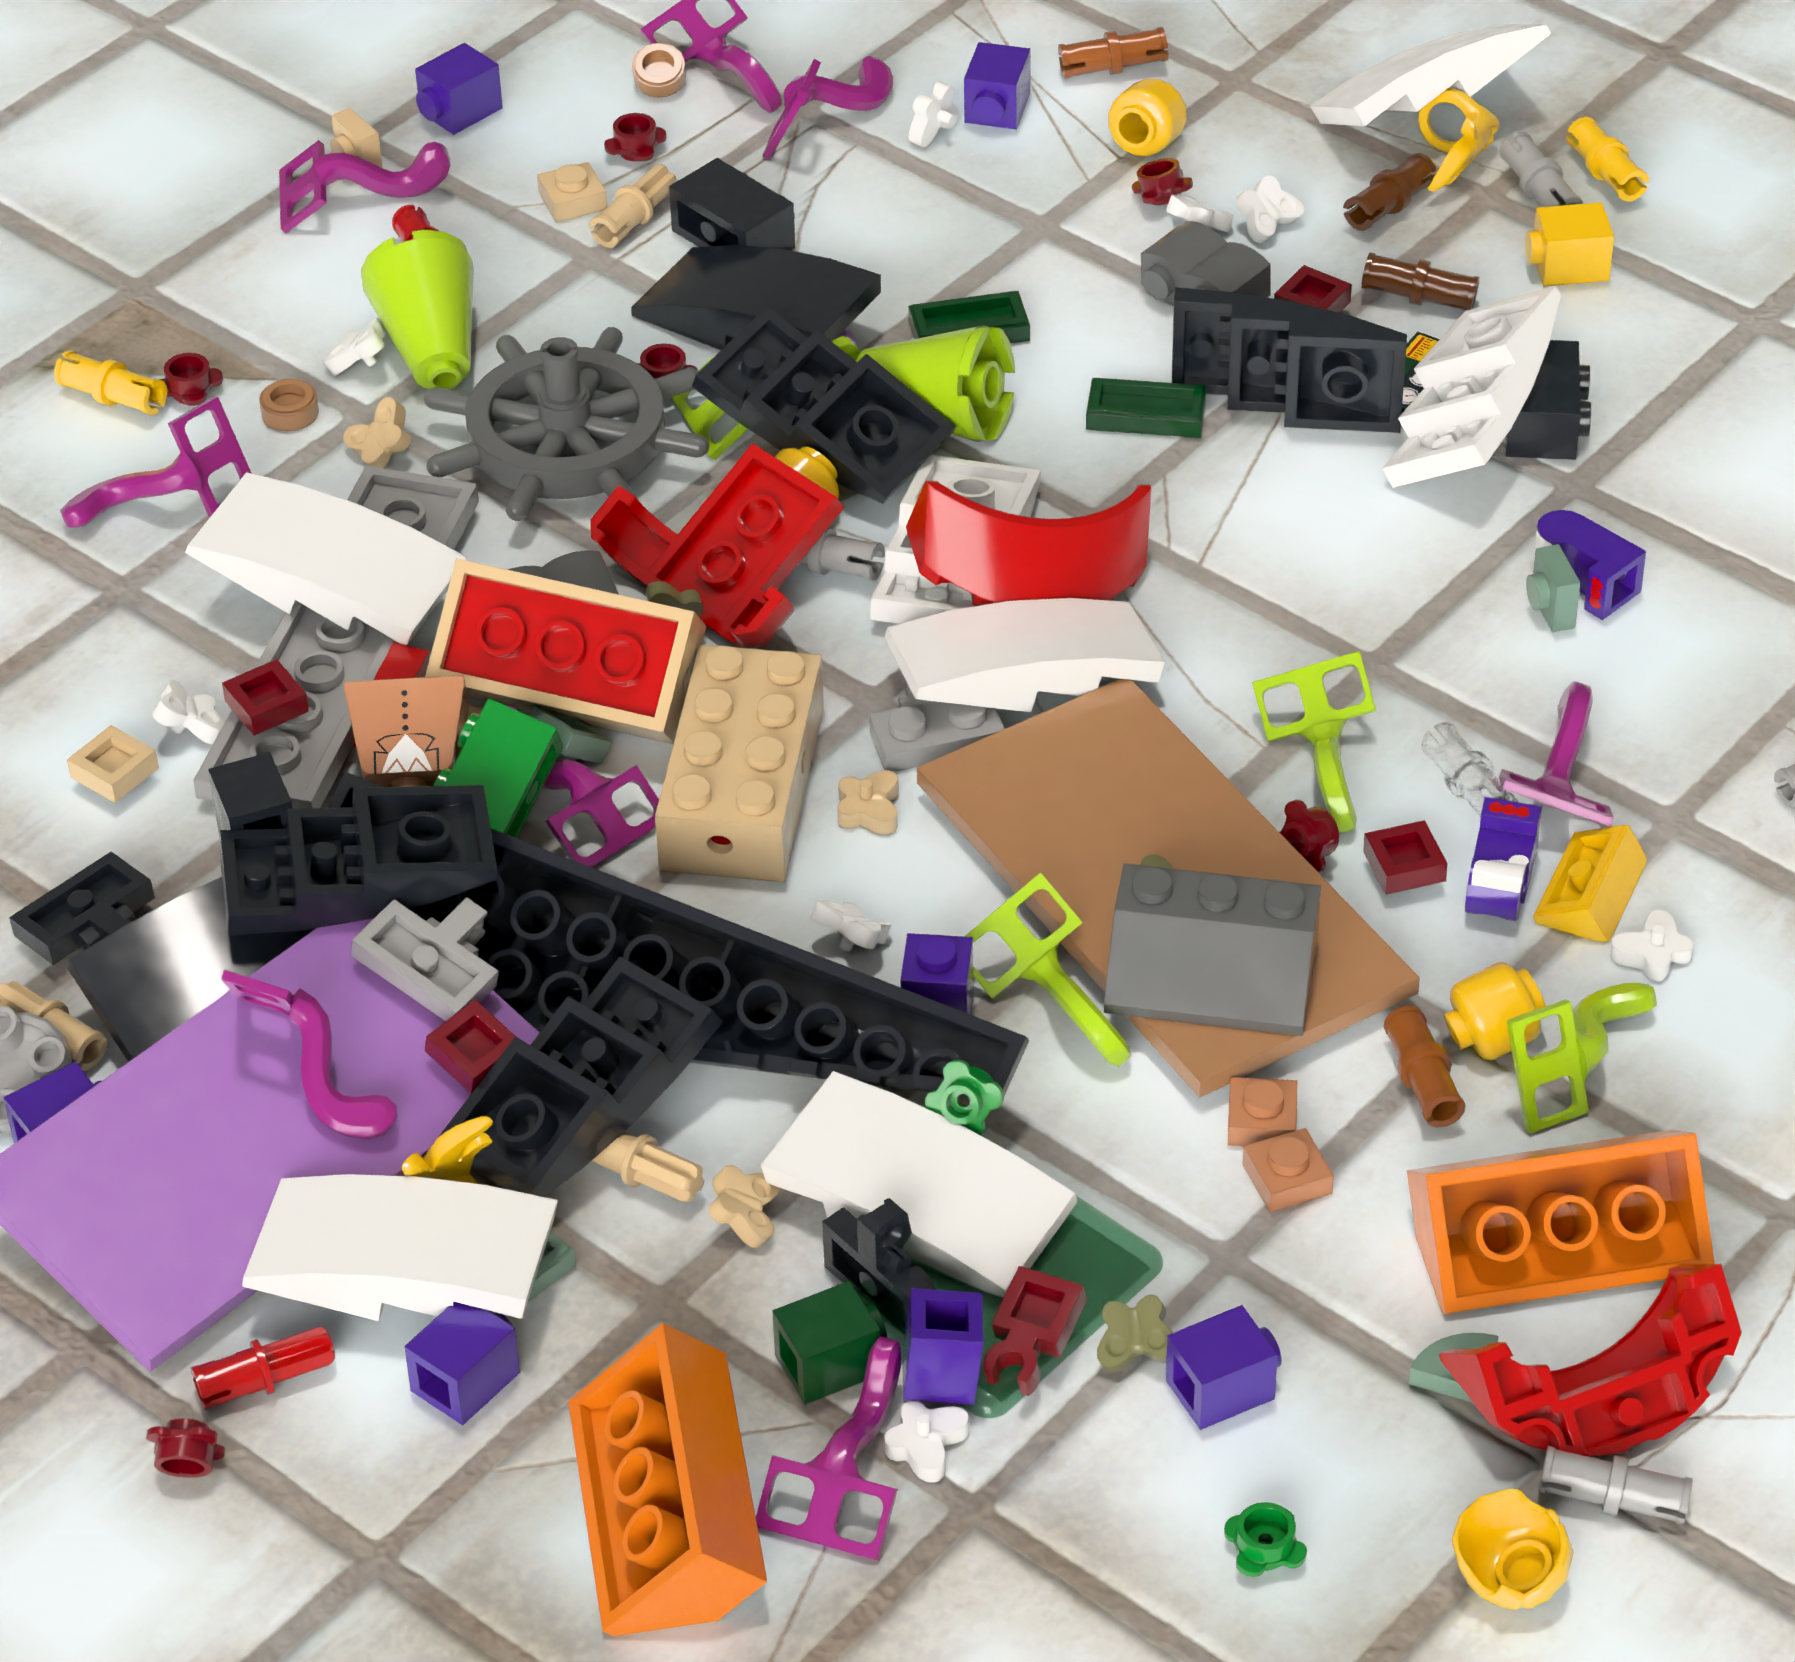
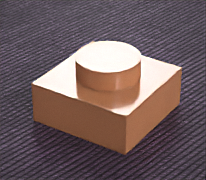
(1260, 1109)
(1287, 1169)

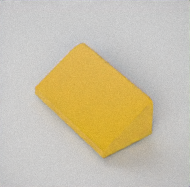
(1593, 883)

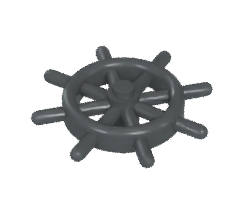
(564, 421)

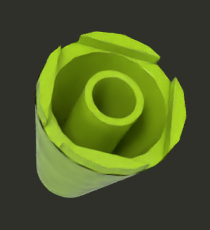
(425, 303)
(957, 376)

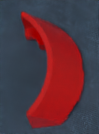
(1027, 557)
(1624, 1393)

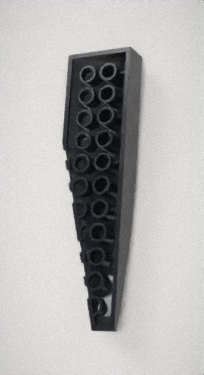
(783, 1009)

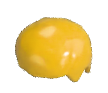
(1512, 1549)

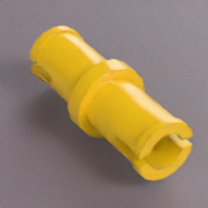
(1607, 159)
(110, 382)

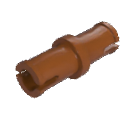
(1113, 52)
(1424, 1066)

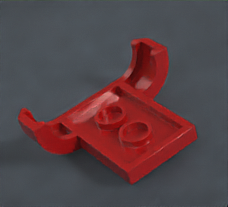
(731, 548)

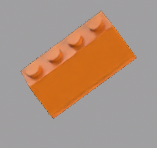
(1561, 1219)
(666, 1487)

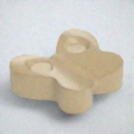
(382, 436)
(869, 802)
(741, 1204)

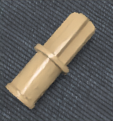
(632, 206)
(85, 1044)
(645, 1163)

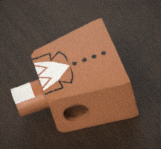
(407, 727)

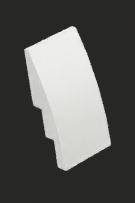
(1423, 72)
(1474, 387)
(327, 555)
(902, 590)
(1015, 648)
(966, 1198)
(400, 1244)

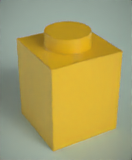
(1571, 244)

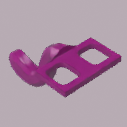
(711, 47)
(874, 89)
(420, 177)
(187, 471)
(1554, 786)
(593, 795)
(351, 1116)
(835, 1468)

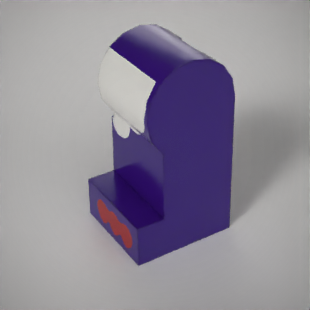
(1597, 559)
(1503, 858)

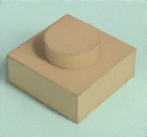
(355, 137)
(572, 191)
(113, 764)

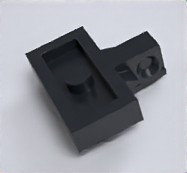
(83, 908)
(872, 1253)

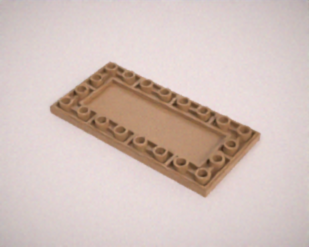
(1121, 783)

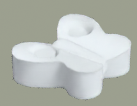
(933, 114)
(1267, 207)
(1190, 209)
(356, 346)
(182, 711)
(851, 923)
(1653, 947)
(923, 1436)

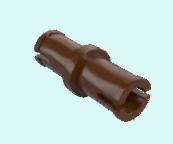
(1389, 191)
(1420, 282)

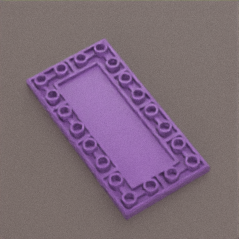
(170, 1164)

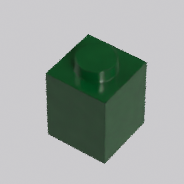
(826, 1340)

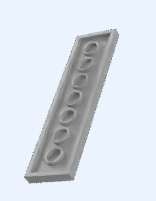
(326, 655)

